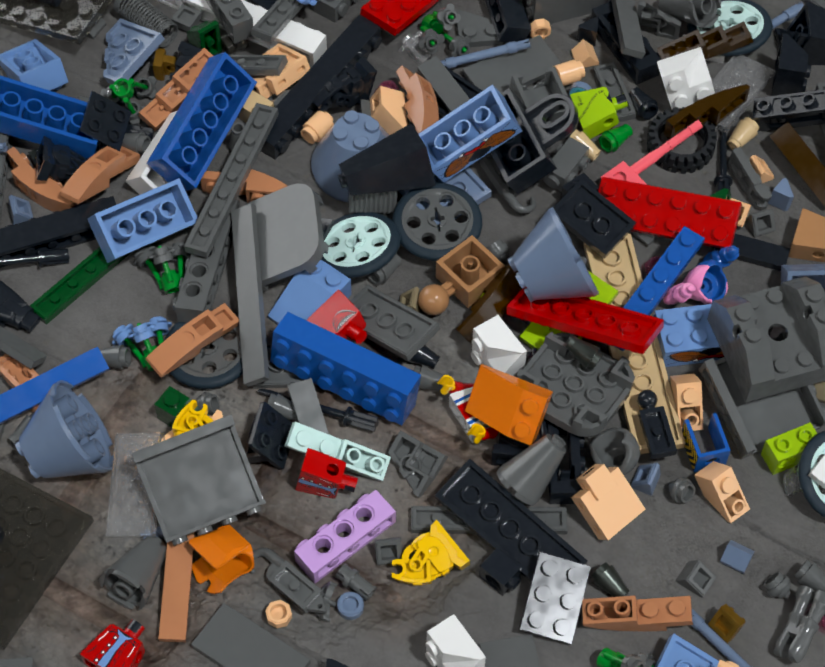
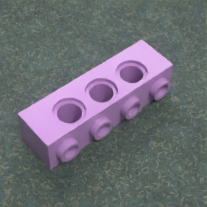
(319, 564)

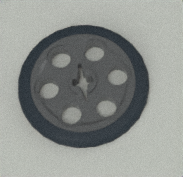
(462, 205)
(225, 372)

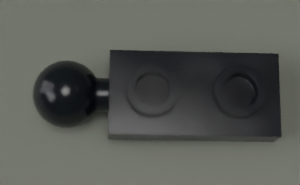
(655, 426)

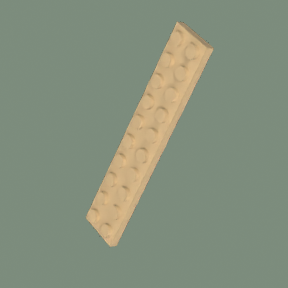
(623, 273)

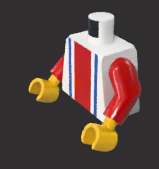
(458, 400)

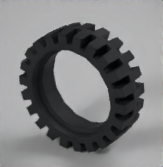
(682, 161)

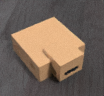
(292, 72)
(606, 500)

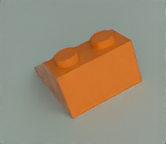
(508, 404)

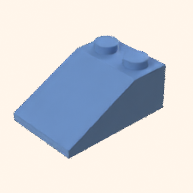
(34, 65)
(309, 291)

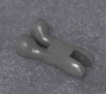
(800, 629)

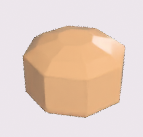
(540, 27)
(278, 614)

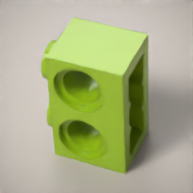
(786, 449)

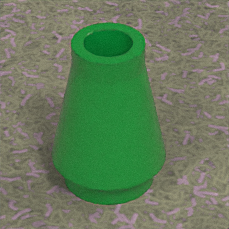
(614, 138)

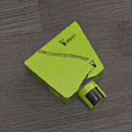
(597, 110)

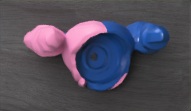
(707, 275)

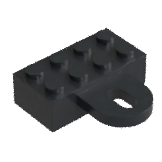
(525, 156)

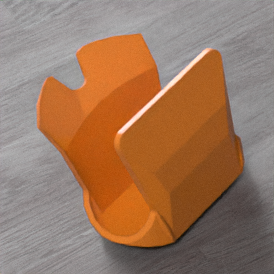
(223, 557)

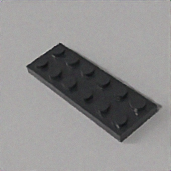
(502, 519)

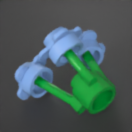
(156, 327)

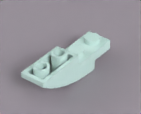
(357, 457)

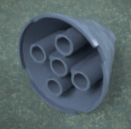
(344, 139)
(551, 264)
(65, 436)

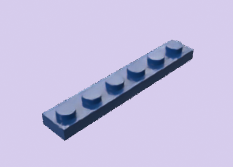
(665, 272)

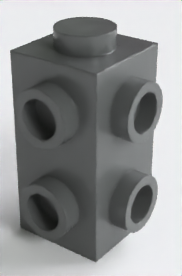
(569, 160)

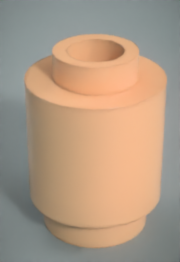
(570, 71)
(317, 127)

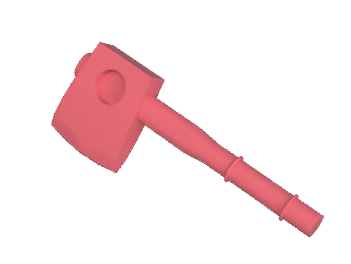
(626, 173)

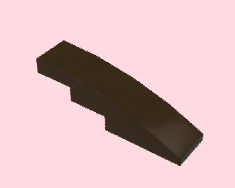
(711, 42)
(711, 108)
(801, 159)
(492, 303)

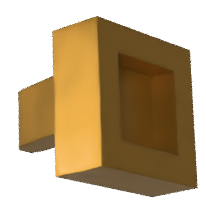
(163, 64)
(726, 623)

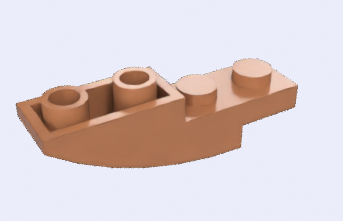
(421, 102)
(96, 172)
(255, 186)
(42, 192)
(191, 338)
(635, 614)

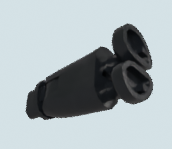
(15, 310)

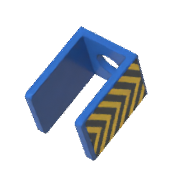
(698, 460)

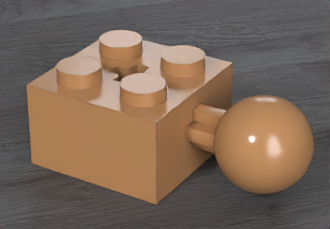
(462, 272)

